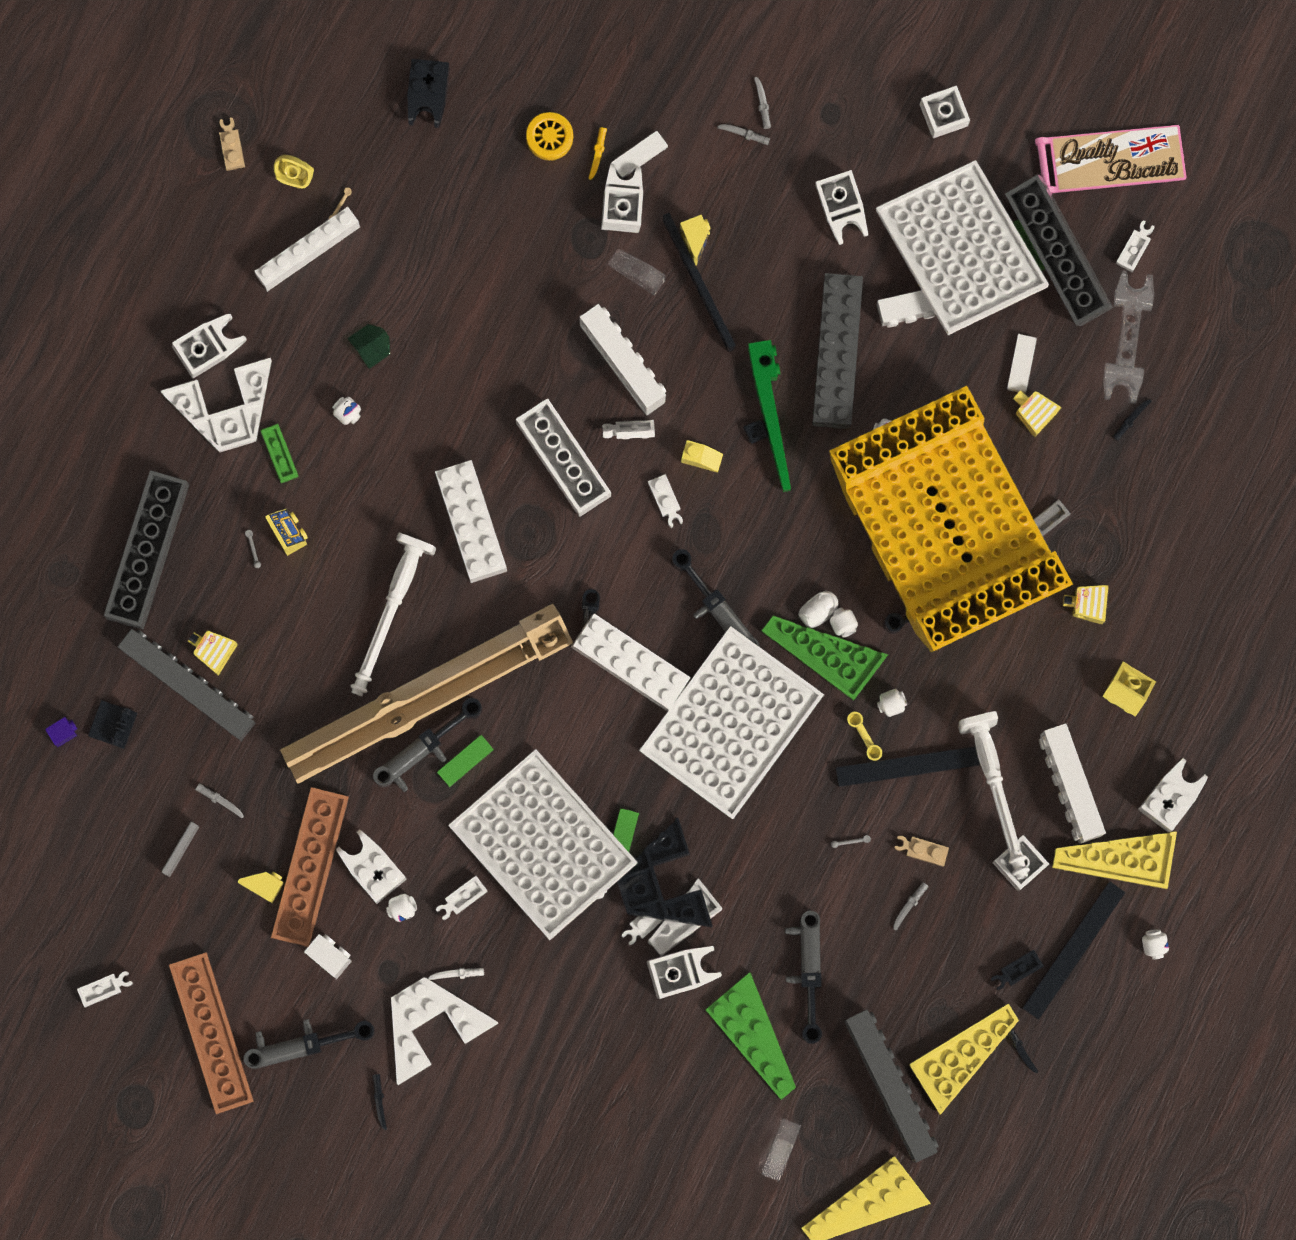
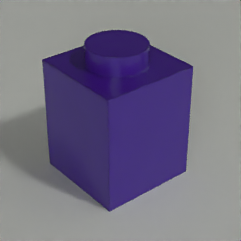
(62, 731)

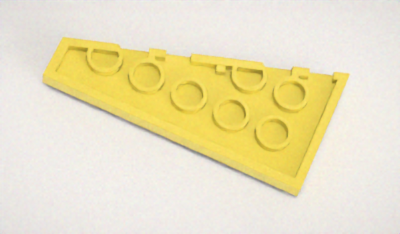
(1131, 860)
(954, 1063)
(876, 1198)

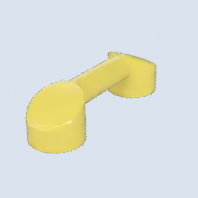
(856, 720)

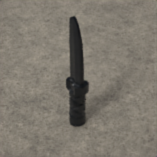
(1128, 422)
(1018, 1045)
(378, 1099)

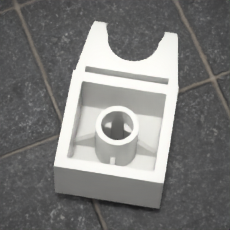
(625, 195)
(845, 210)
(211, 340)
(1175, 791)
(367, 863)
(687, 968)

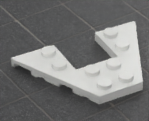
(232, 426)
(417, 1006)

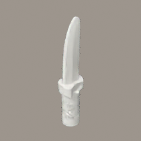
(462, 973)

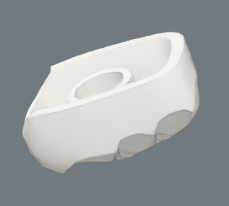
(818, 609)

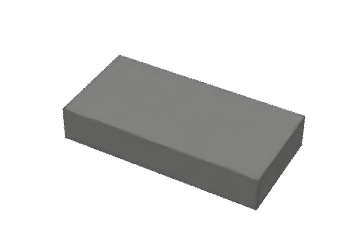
(1051, 517)

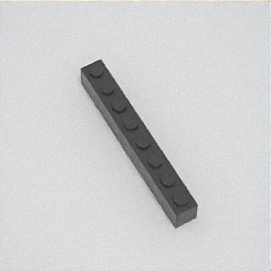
(187, 685)

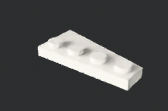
(672, 933)

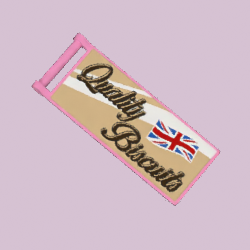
(1113, 158)

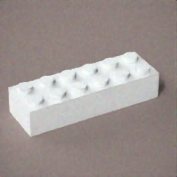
(622, 359)
(563, 457)
(471, 521)
(630, 662)
(1072, 784)

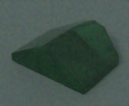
(371, 344)

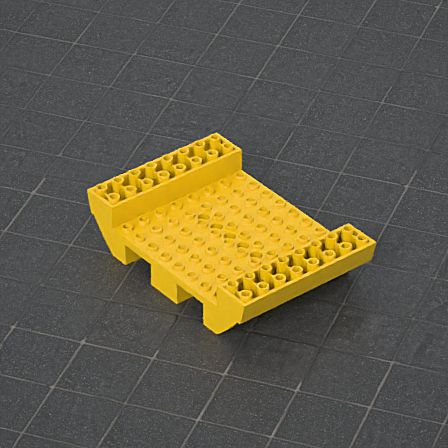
(887, 486)

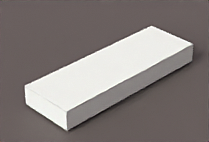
(639, 154)
(1021, 363)

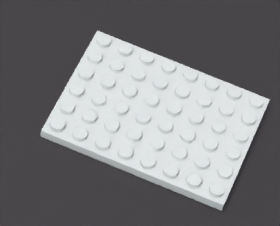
(962, 247)
(731, 722)
(543, 844)

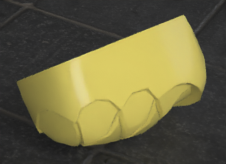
(293, 171)

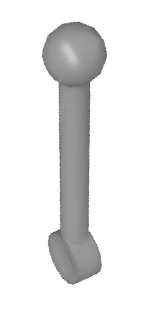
(257, 564)
(866, 839)

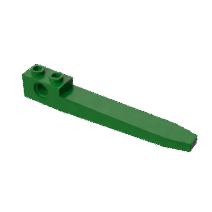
(762, 379)

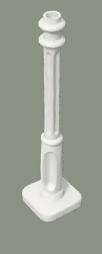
(399, 586)
(987, 755)

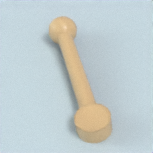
(347, 192)

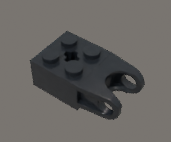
(425, 96)

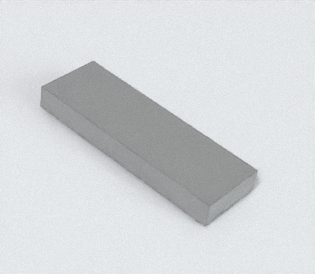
(180, 849)

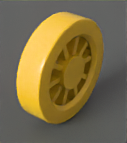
(549, 136)

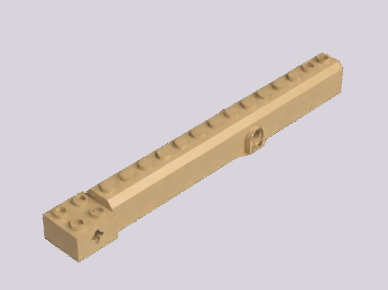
(531, 639)

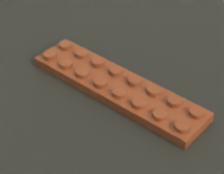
(310, 867)
(211, 1033)

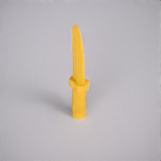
(598, 148)

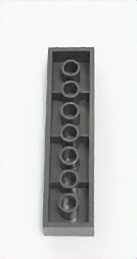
(1059, 250)
(837, 351)
(146, 550)
(890, 1086)

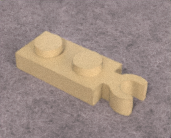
(231, 146)
(924, 850)

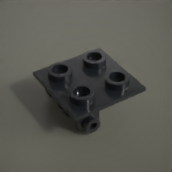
(112, 724)

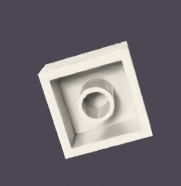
(944, 112)
(1033, 861)
(327, 956)

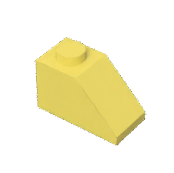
(701, 456)
(263, 884)

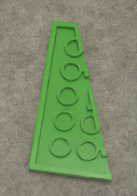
(832, 658)
(748, 1027)

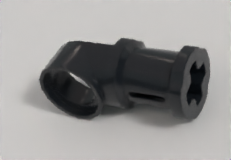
(589, 607)

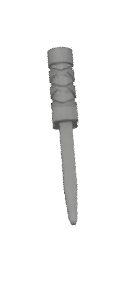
(763, 107)
(746, 133)
(215, 797)
(911, 901)

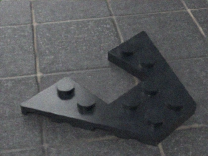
(642, 891)

